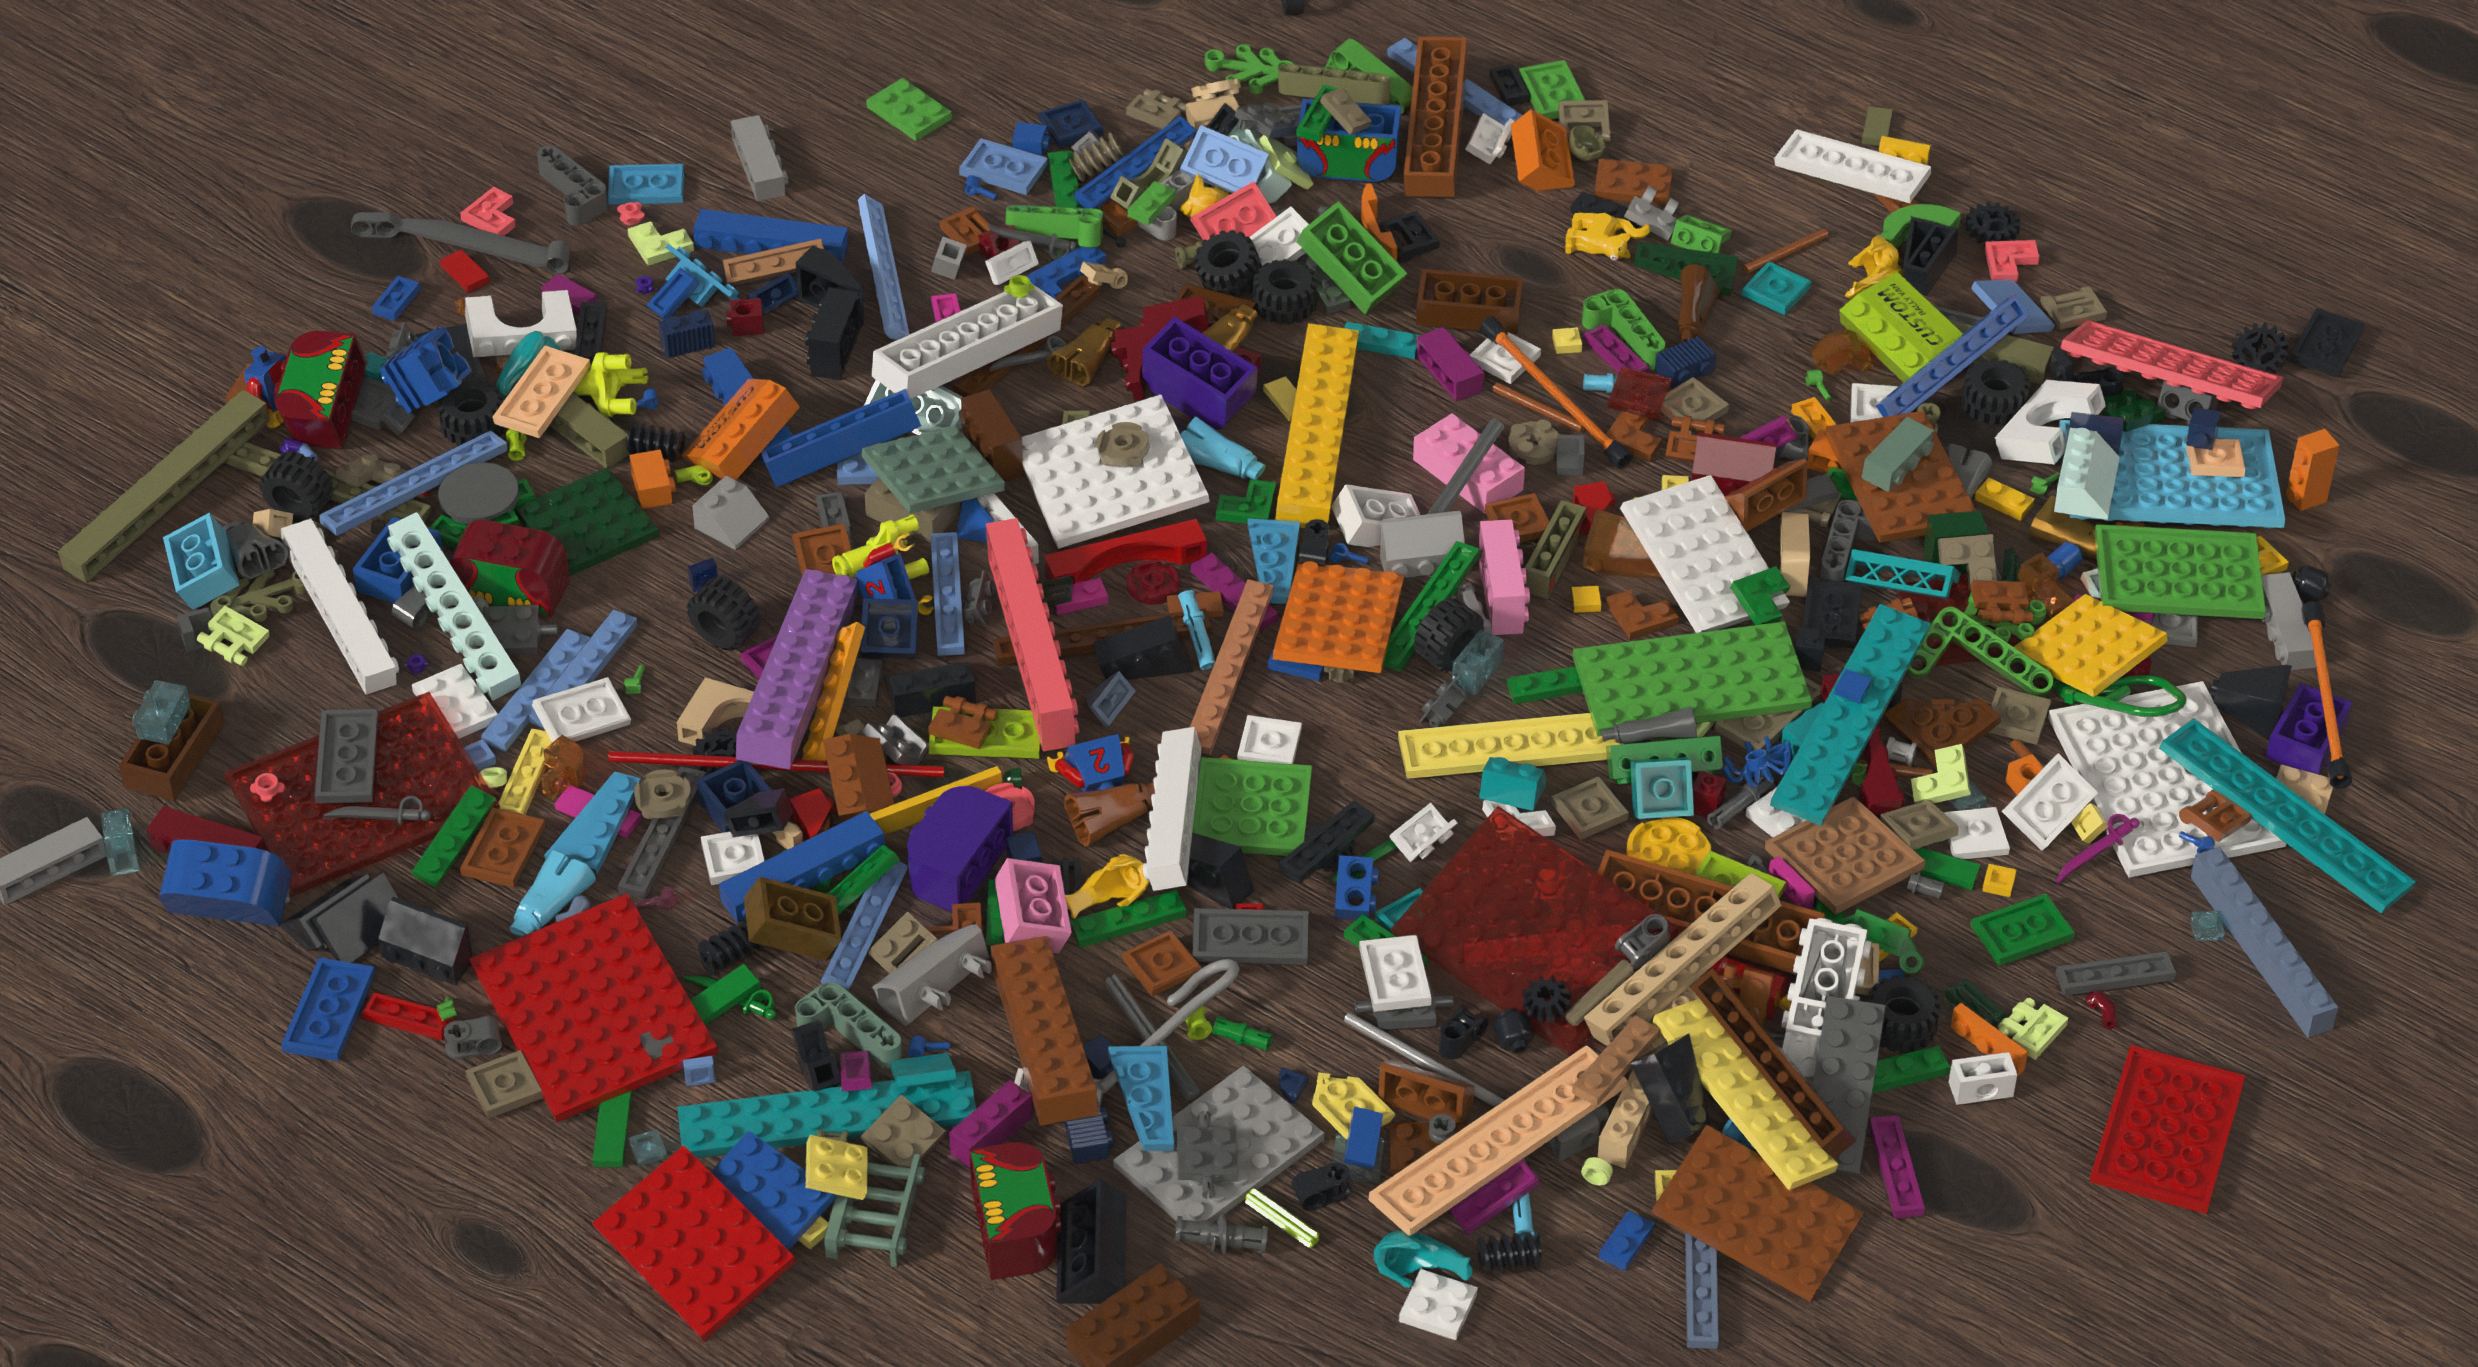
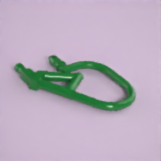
(2121, 689)

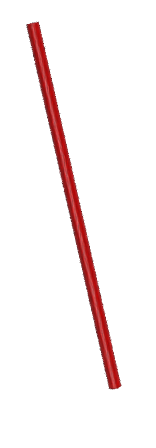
(723, 761)

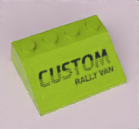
(1898, 325)

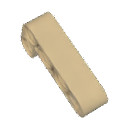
(1795, 552)

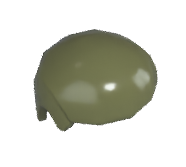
(1585, 144)

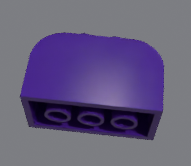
(1197, 374)
(957, 845)

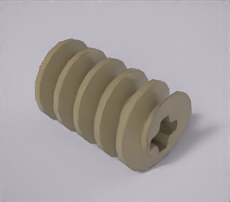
(1096, 157)

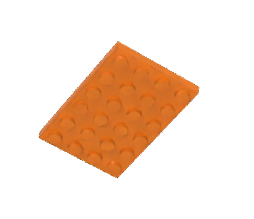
(1339, 617)

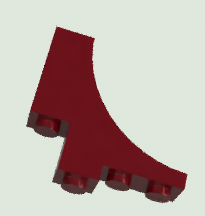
(1131, 341)

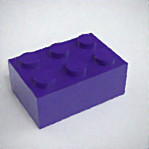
(2301, 733)

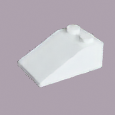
(1363, 508)

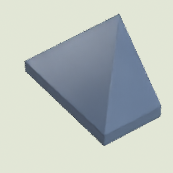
(1110, 698)

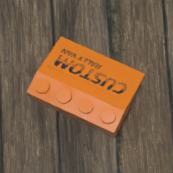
(742, 428)

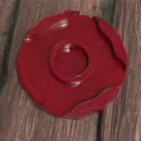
(1152, 582)

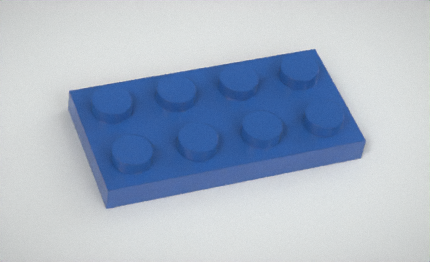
(328, 1009)

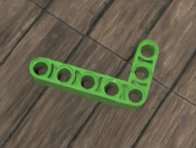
(1979, 650)

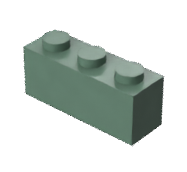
(1898, 454)

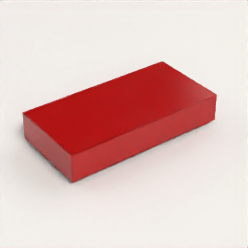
(464, 271)

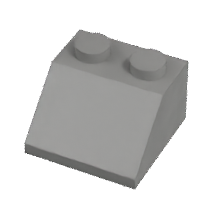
(729, 513)

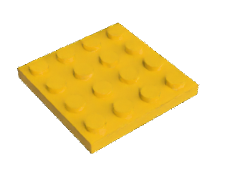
(2091, 644)

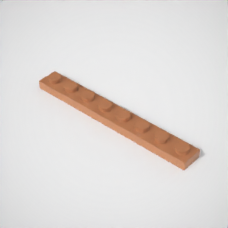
(1231, 662)

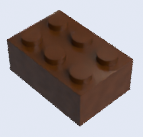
(992, 434)

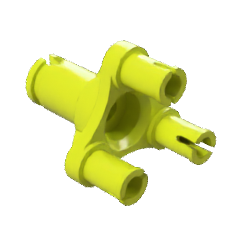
(605, 380)
(853, 560)

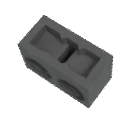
(2187, 401)

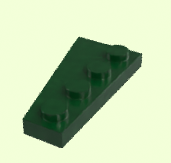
(1671, 260)

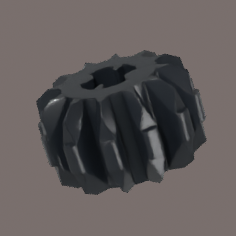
(1557, 1003)

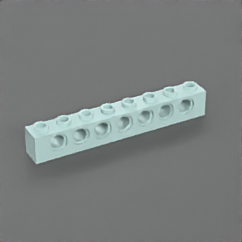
(413, 532)

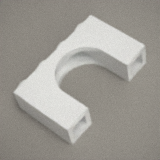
(494, 338)
(2030, 441)

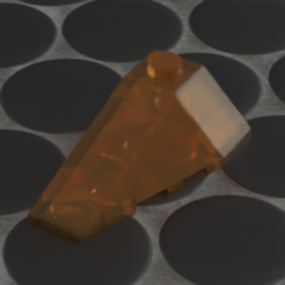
(1616, 550)

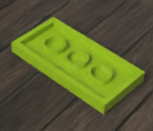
(1011, 736)

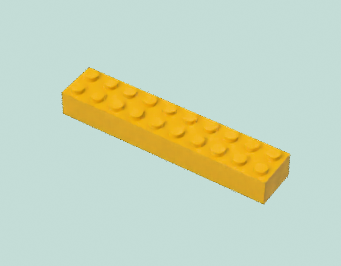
(1317, 424)

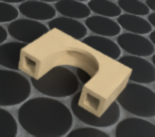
(710, 707)

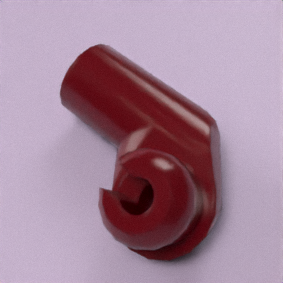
(2108, 1008)

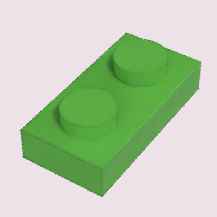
(1151, 203)

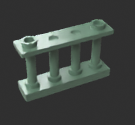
(844, 1213)

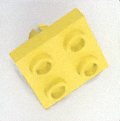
(836, 1167)

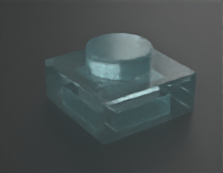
(1973, 801)
(2207, 925)
(647, 1147)

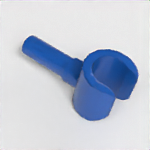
(972, 187)
(649, 400)
(1341, 551)
(2204, 844)
(919, 1044)

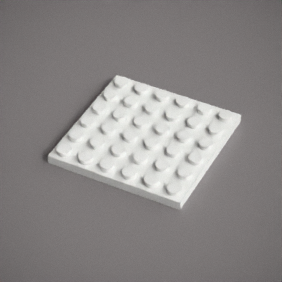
(1093, 499)

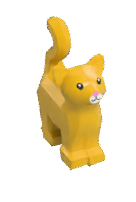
(1600, 235)

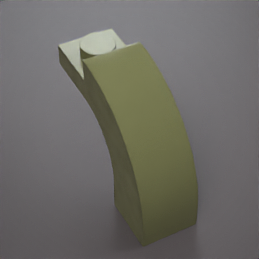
(1164, 165)

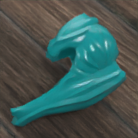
(521, 359)
(1402, 1255)

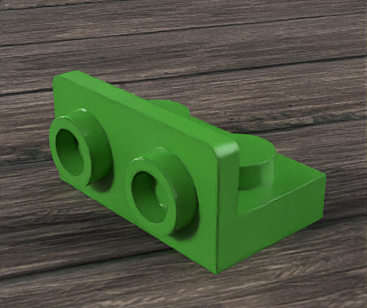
(1699, 234)

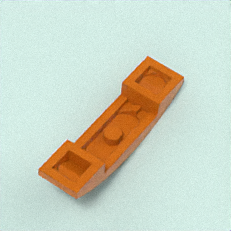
(1368, 221)

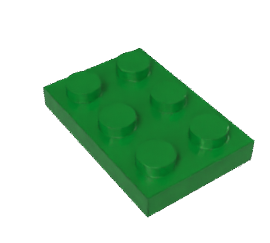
(2022, 929)

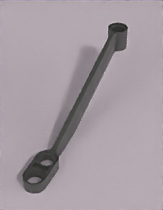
(554, 257)

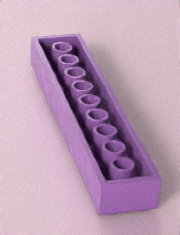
(796, 669)

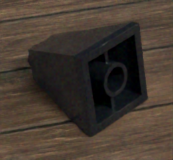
(2253, 696)

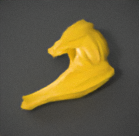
(1201, 197)
(1879, 261)
(1118, 879)

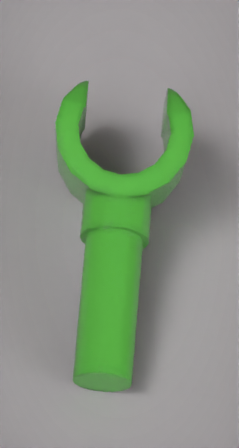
(1815, 378)
(2041, 485)
(633, 685)
(1859, 774)
(446, 1009)

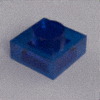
(701, 573)

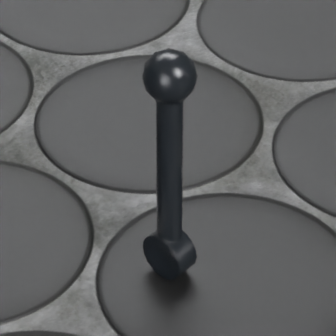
(1120, 241)

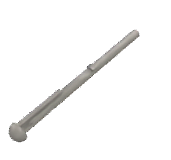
(1418, 1057)

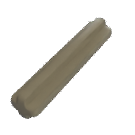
(1599, 992)

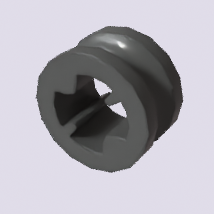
(1445, 1122)

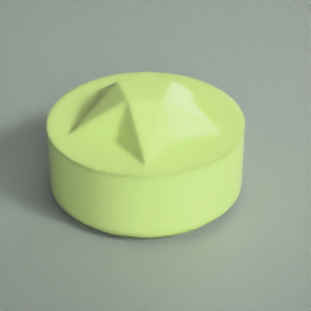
(494, 776)
(1597, 1171)

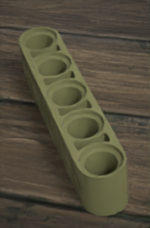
(1308, 80)

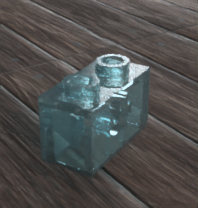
(1478, 661)
(161, 712)
(119, 841)

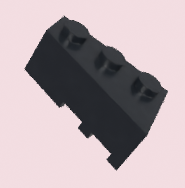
(1928, 253)
(1144, 651)
(1219, 870)
(1673, 1087)

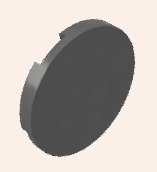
(478, 492)

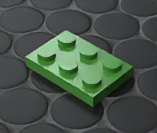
(1549, 85)
(909, 109)

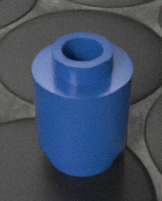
(2066, 558)

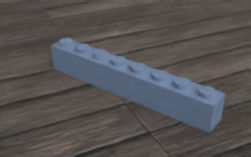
(2264, 942)

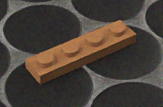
(766, 263)
(1615, 1060)

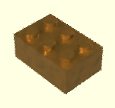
(792, 918)

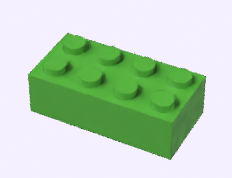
(1351, 257)

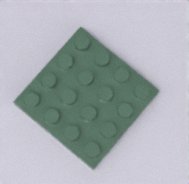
(932, 469)

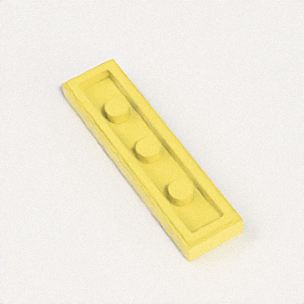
(526, 774)

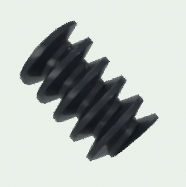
(644, 441)
(725, 946)
(1509, 1252)

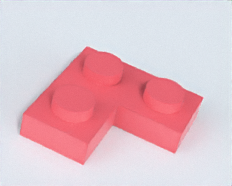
(487, 212)
(2005, 255)

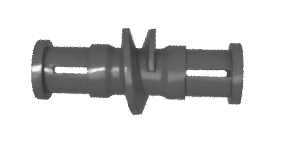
(1220, 1234)

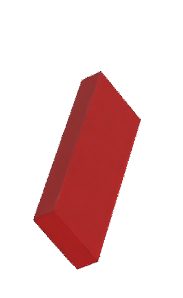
(405, 1016)

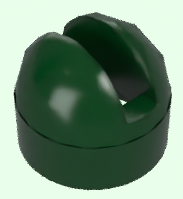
(1013, 776)

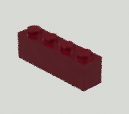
(178, 825)

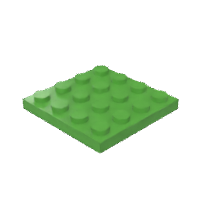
(1253, 804)

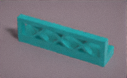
(1901, 567)

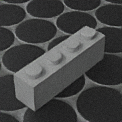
(759, 157)
(2285, 622)
(49, 859)

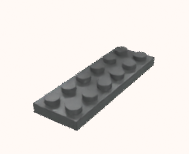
(1848, 1068)

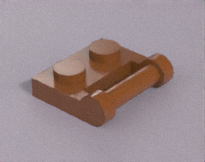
(961, 229)
(2220, 821)

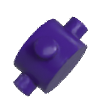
(644, 284)
(416, 664)

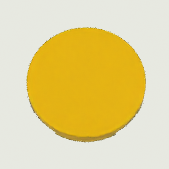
(1669, 843)

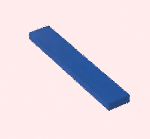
(1133, 164)

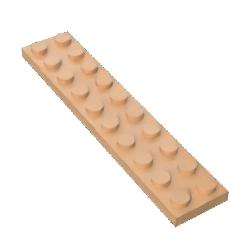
(1487, 1146)

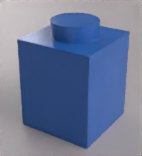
(1031, 138)

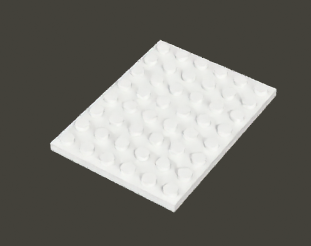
(2137, 779)

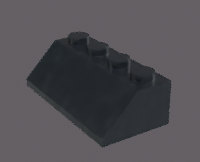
(1092, 1245)

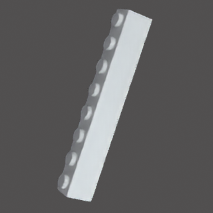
(339, 606)
(1173, 809)

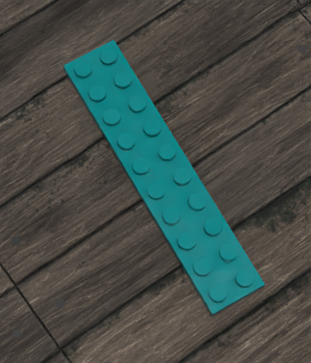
(1845, 726)
(2288, 815)
(794, 1116)

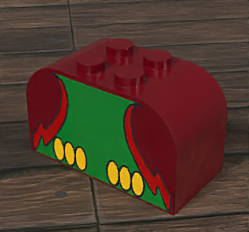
(320, 387)
(511, 565)
(1015, 1208)

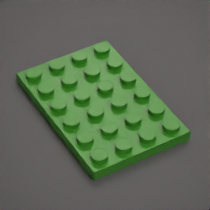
(2179, 571)

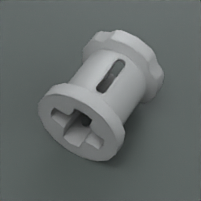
(1901, 751)

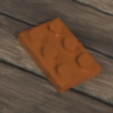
(1626, 179)
(503, 847)

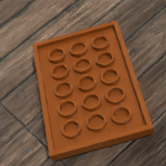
(1924, 491)
(1746, 1212)

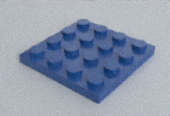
(772, 1188)

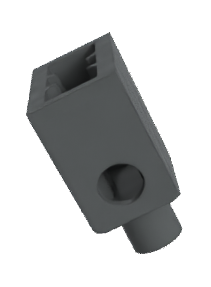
(1579, 1135)

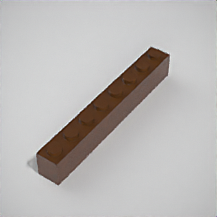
(1773, 1064)

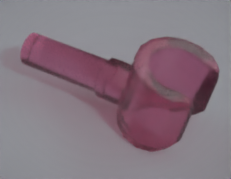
(665, 900)

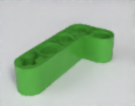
(1355, 57)
(1065, 222)
(1618, 310)

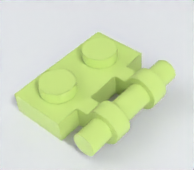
(236, 629)
(2040, 1029)

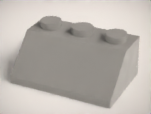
(1419, 542)

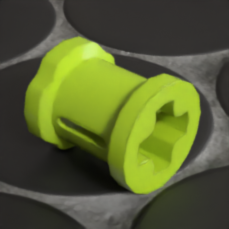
(1197, 1025)

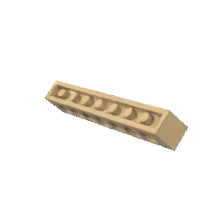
(1685, 958)
(1632, 1107)

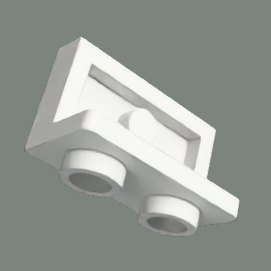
(1489, 138)
(1421, 832)

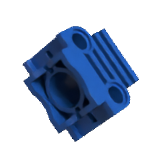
(425, 370)

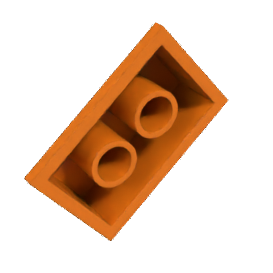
(1541, 152)

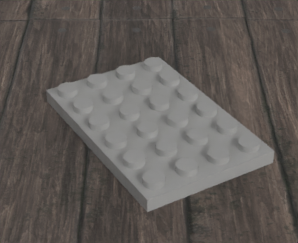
(1268, 1141)

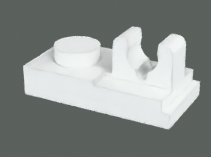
(1011, 262)

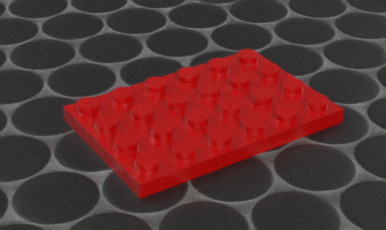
(2167, 1129)
(694, 1243)

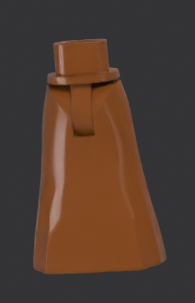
(1106, 810)

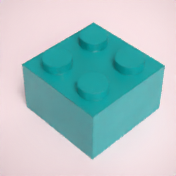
(1662, 788)

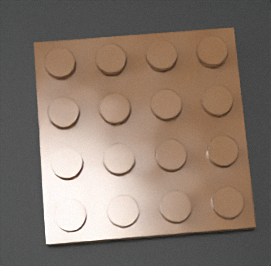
(1846, 856)

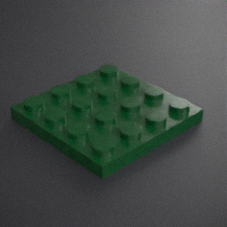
(591, 519)

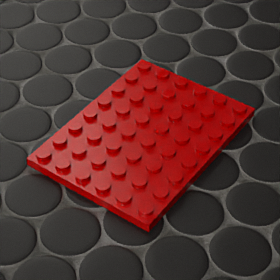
(581, 1000)

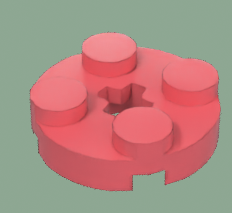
(1022, 803)

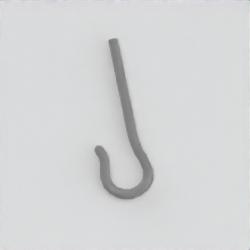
(1188, 1009)

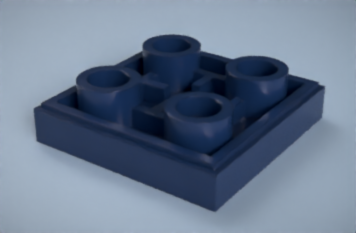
(2107, 427)

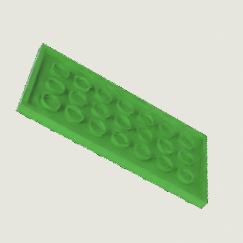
(1713, 671)

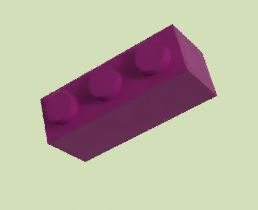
(1450, 364)
(992, 1121)

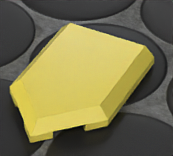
(1339, 1096)

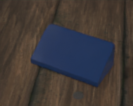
(776, 293)

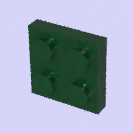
(2133, 408)

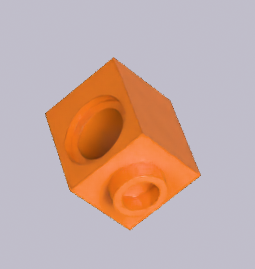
(2022, 772)

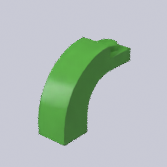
(1898, 223)

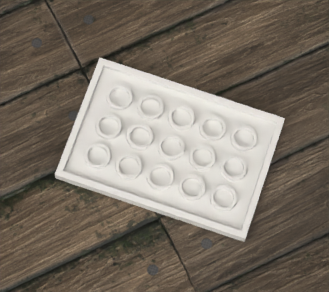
(1698, 550)

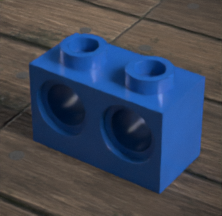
(1350, 887)

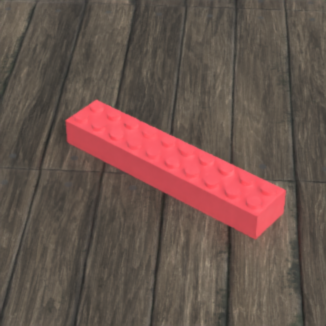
(1032, 634)

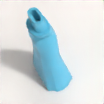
(1215, 451)
(551, 891)

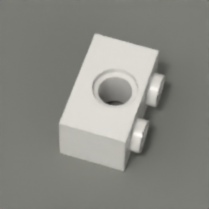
(1982, 1078)

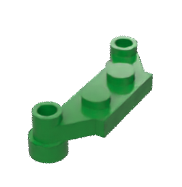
(1889, 936)

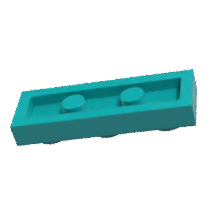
(1385, 340)

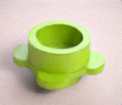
(1019, 286)

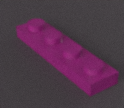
(1220, 578)
(1896, 1166)

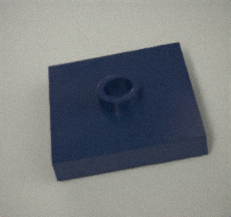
(1070, 122)

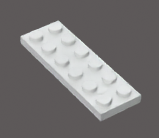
(1853, 166)

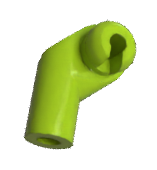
(694, 473)

